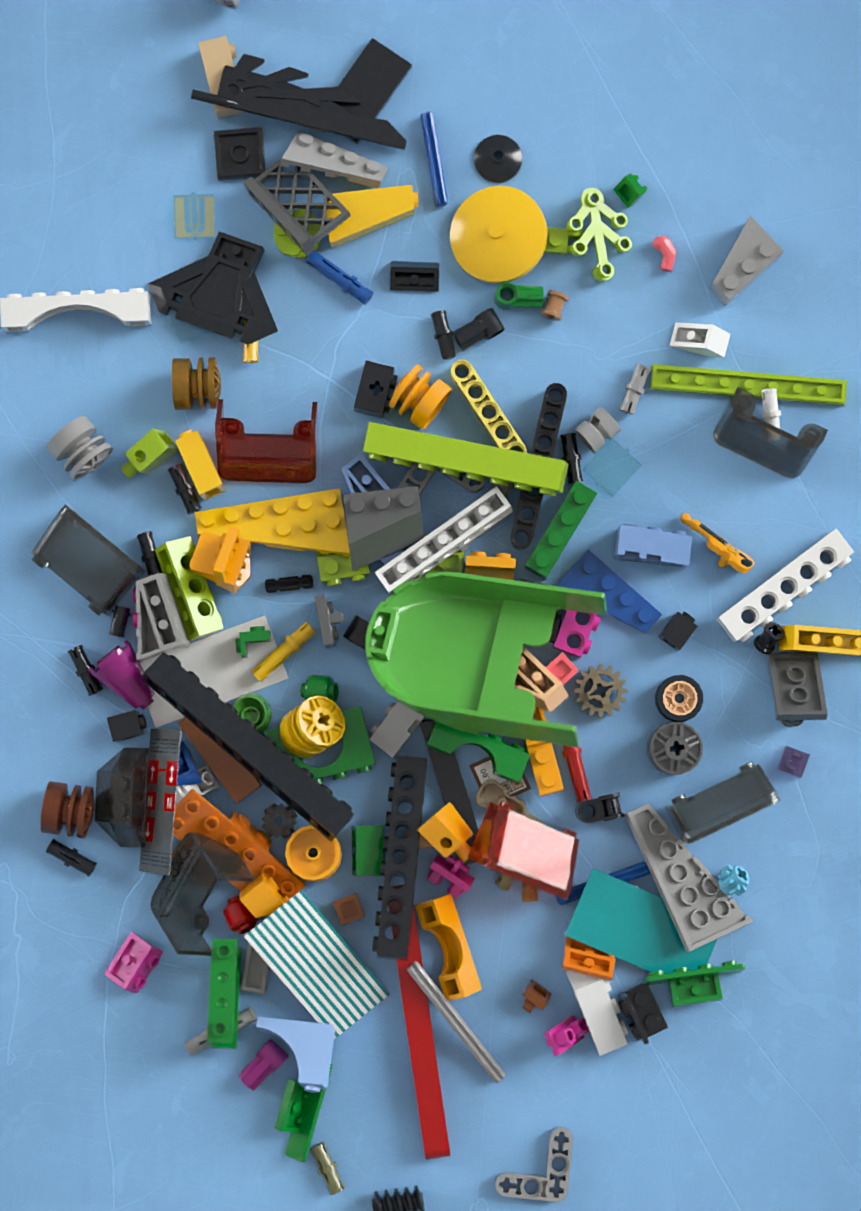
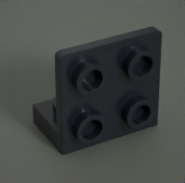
(643, 1011)

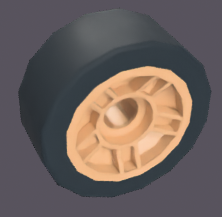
(685, 687)

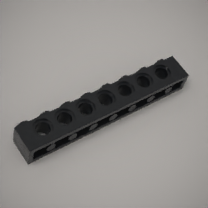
(399, 947)

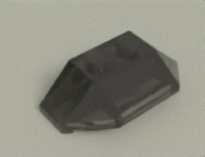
(123, 797)

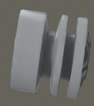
(76, 444)

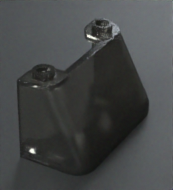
(764, 442)
(86, 561)

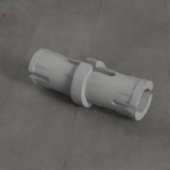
(634, 389)

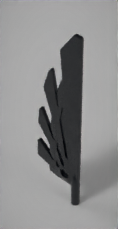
(287, 102)

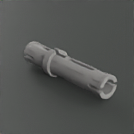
(195, 1044)

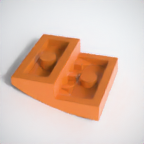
(587, 960)

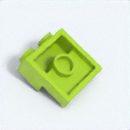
(336, 568)

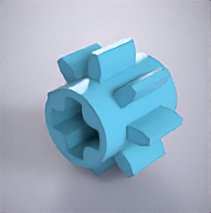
(733, 880)

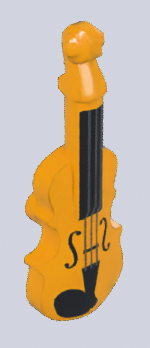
(729, 554)

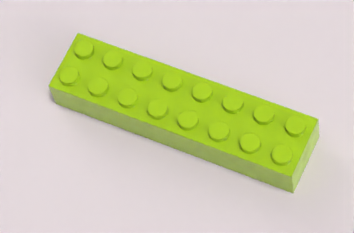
(465, 457)

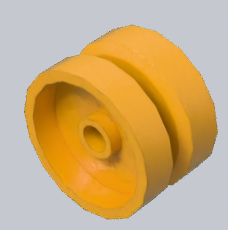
(309, 868)

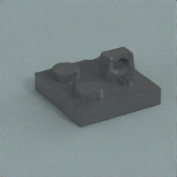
(327, 619)

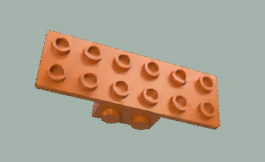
(236, 832)

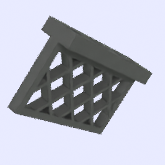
(284, 218)

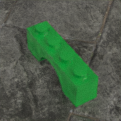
(560, 530)
(506, 760)

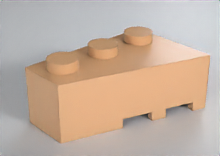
(540, 682)

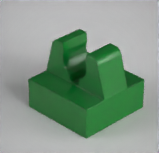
(629, 190)

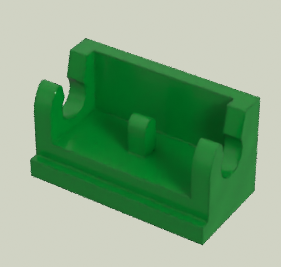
(367, 850)

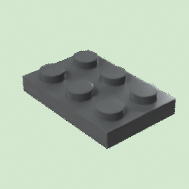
(797, 686)

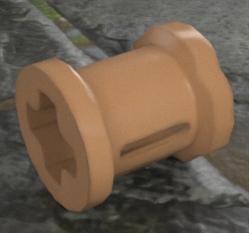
(554, 305)

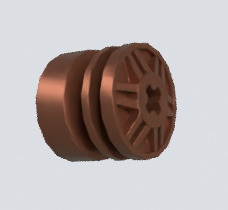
(66, 809)

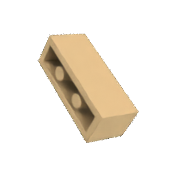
(215, 55)

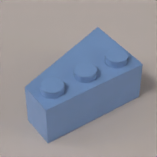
(361, 476)
(652, 546)

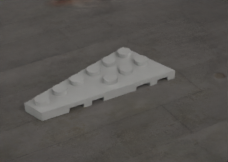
(687, 888)

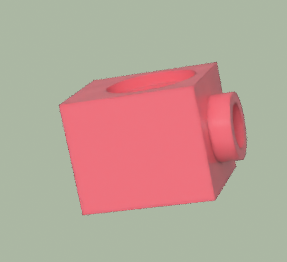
(562, 668)

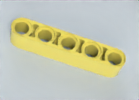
(485, 401)

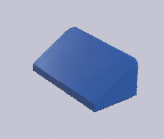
(187, 768)

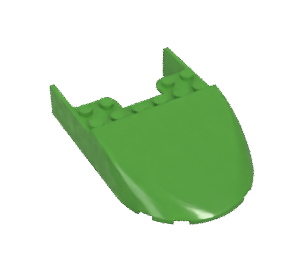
(456, 647)

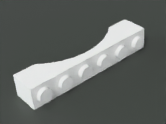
(25, 313)

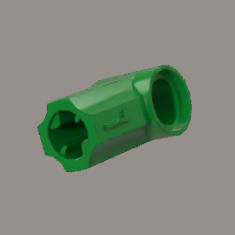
(521, 296)

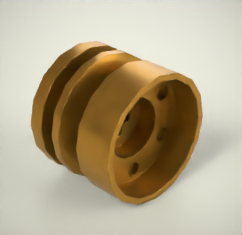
(195, 383)

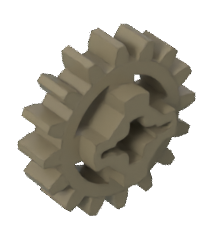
(595, 680)

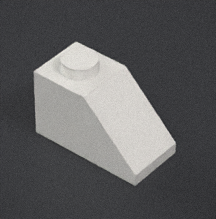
(700, 339)

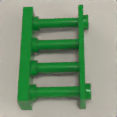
(224, 994)

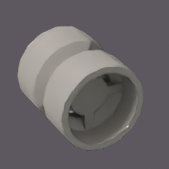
(599, 428)

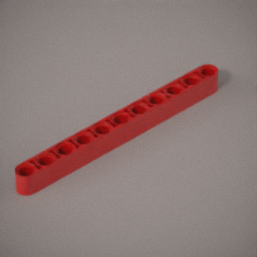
(422, 1048)

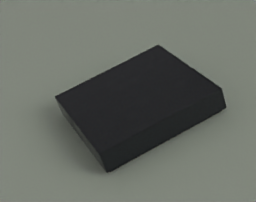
(239, 153)

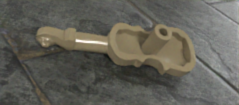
(494, 792)

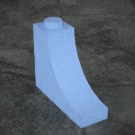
(311, 1045)

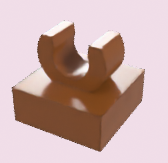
(535, 996)

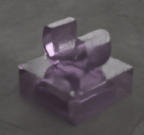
(793, 761)

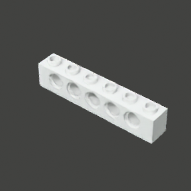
(445, 540)
(832, 543)

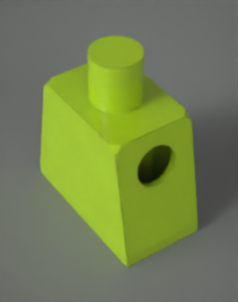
(156, 447)

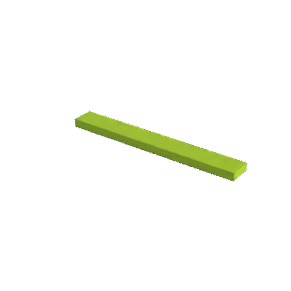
(726, 381)

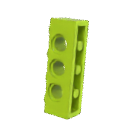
(196, 624)

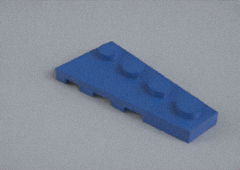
(620, 598)

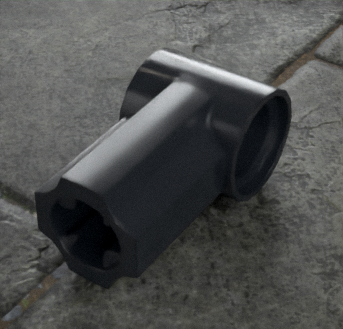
(484, 326)

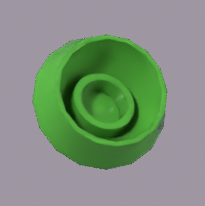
(255, 709)

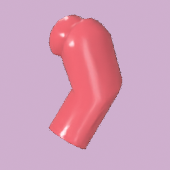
(667, 249)

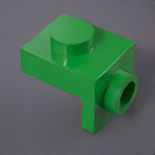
(256, 635)

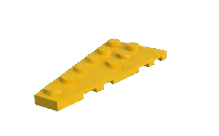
(291, 523)

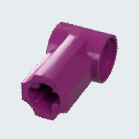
(267, 1060)

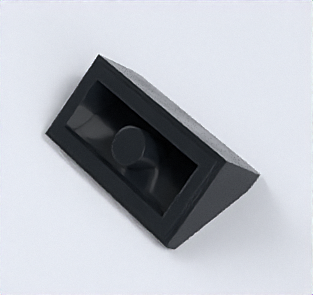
(414, 276)

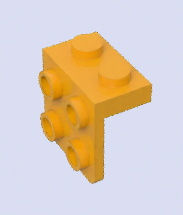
(498, 567)

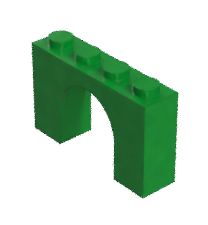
(354, 755)

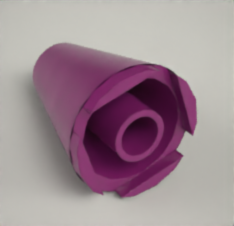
(124, 676)

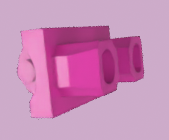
(454, 871)
(566, 1034)

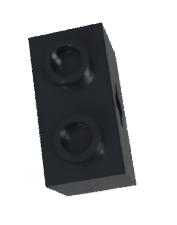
(374, 375)

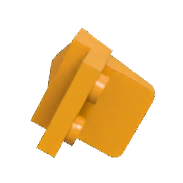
(223, 559)

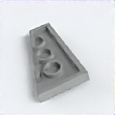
(334, 161)

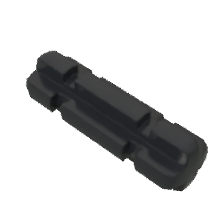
(288, 583)

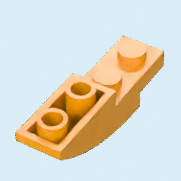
(544, 762)

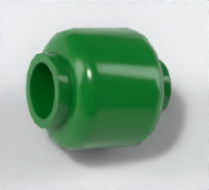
(320, 686)

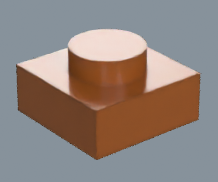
(349, 909)

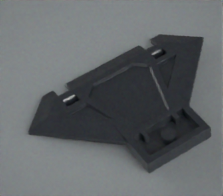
(219, 291)

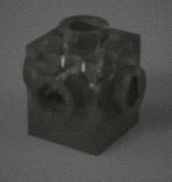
(286, 813)

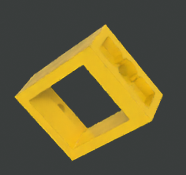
(200, 464)

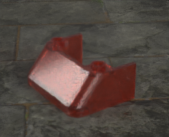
(266, 456)

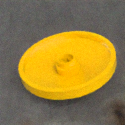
(498, 234)

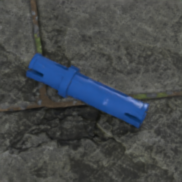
(348, 283)

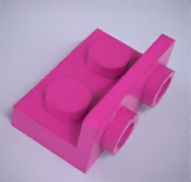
(133, 963)

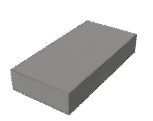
(254, 972)

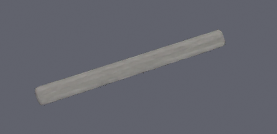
(456, 1021)

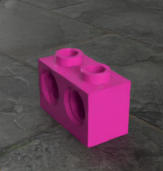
(571, 627)

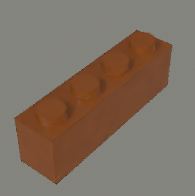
(231, 774)

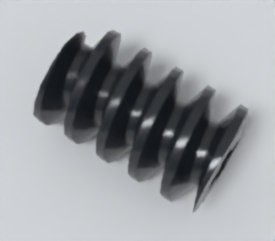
(397, 1202)

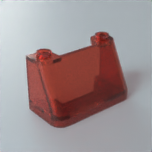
(526, 850)

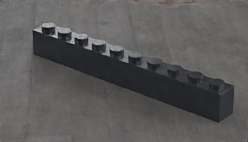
(248, 746)

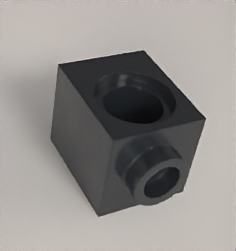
(678, 630)
(127, 725)

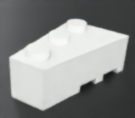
(599, 1011)

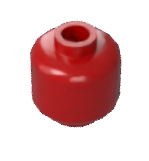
(238, 916)

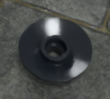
(493, 169)

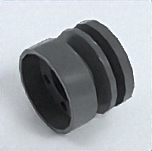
(659, 748)

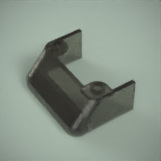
(722, 803)
(183, 893)

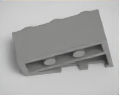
(747, 260)
(158, 618)

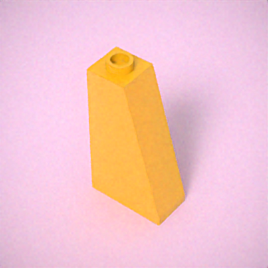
(371, 211)

